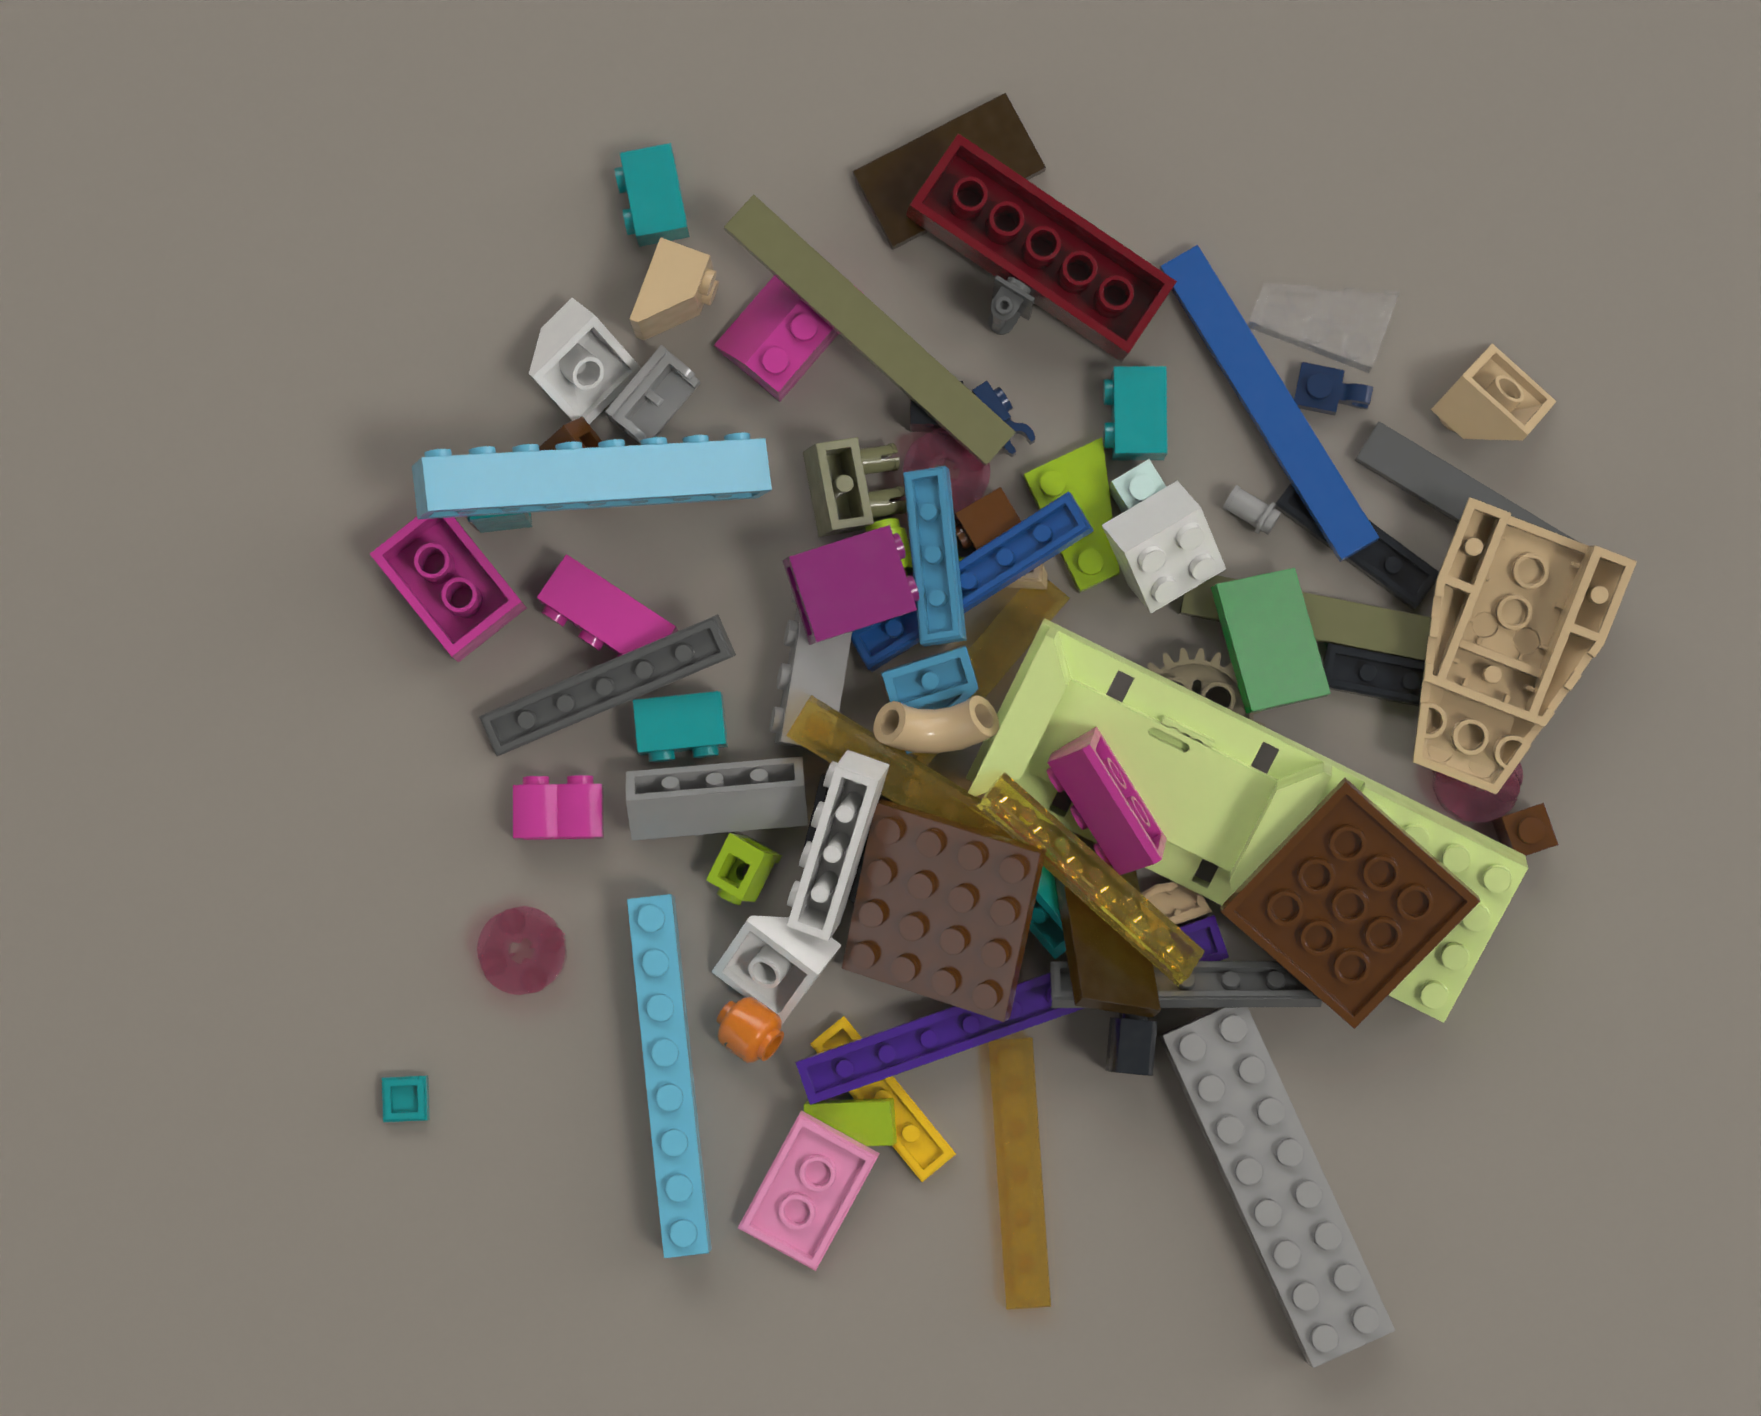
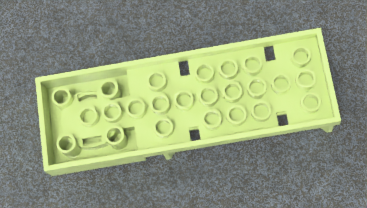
(1211, 804)

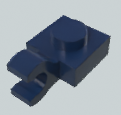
(1322, 389)
(1000, 405)

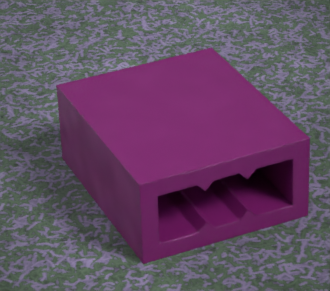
(851, 584)

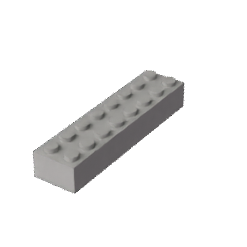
(1276, 1184)

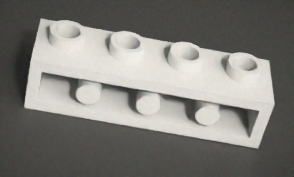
(837, 845)

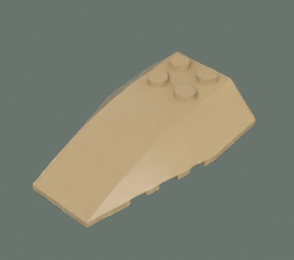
(1508, 640)

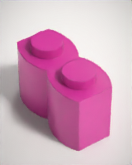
(558, 810)

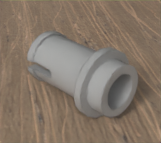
(1252, 510)

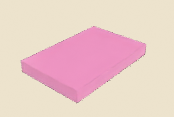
(808, 1190)

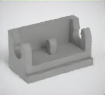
(653, 396)

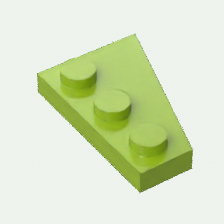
(1085, 477)

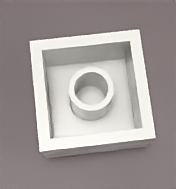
(1164, 546)

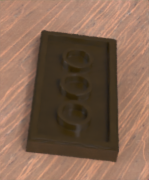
(898, 176)
(1101, 963)

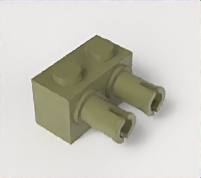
(840, 489)

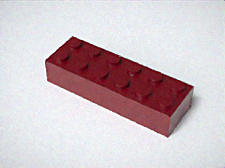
(1031, 236)

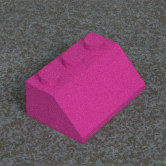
(776, 339)
(1106, 803)

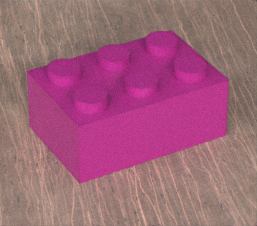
(448, 583)

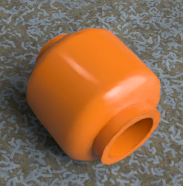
(749, 1029)

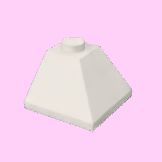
(580, 362)
(774, 962)

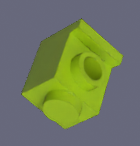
(728, 868)

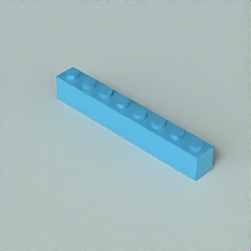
(590, 477)
(669, 1076)

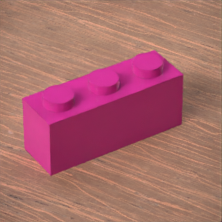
(600, 610)

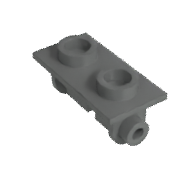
(1009, 302)

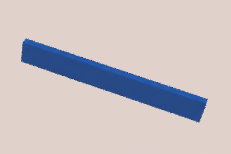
(1269, 404)

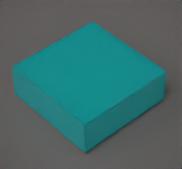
(405, 1098)

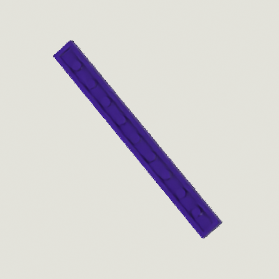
(950, 1032)

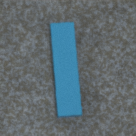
(935, 556)

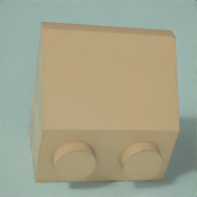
(673, 289)

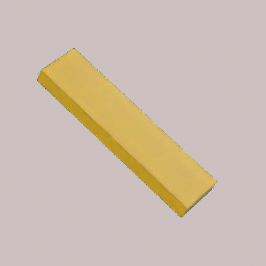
(916, 1136)

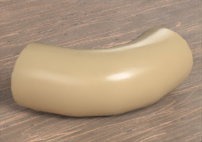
(936, 729)

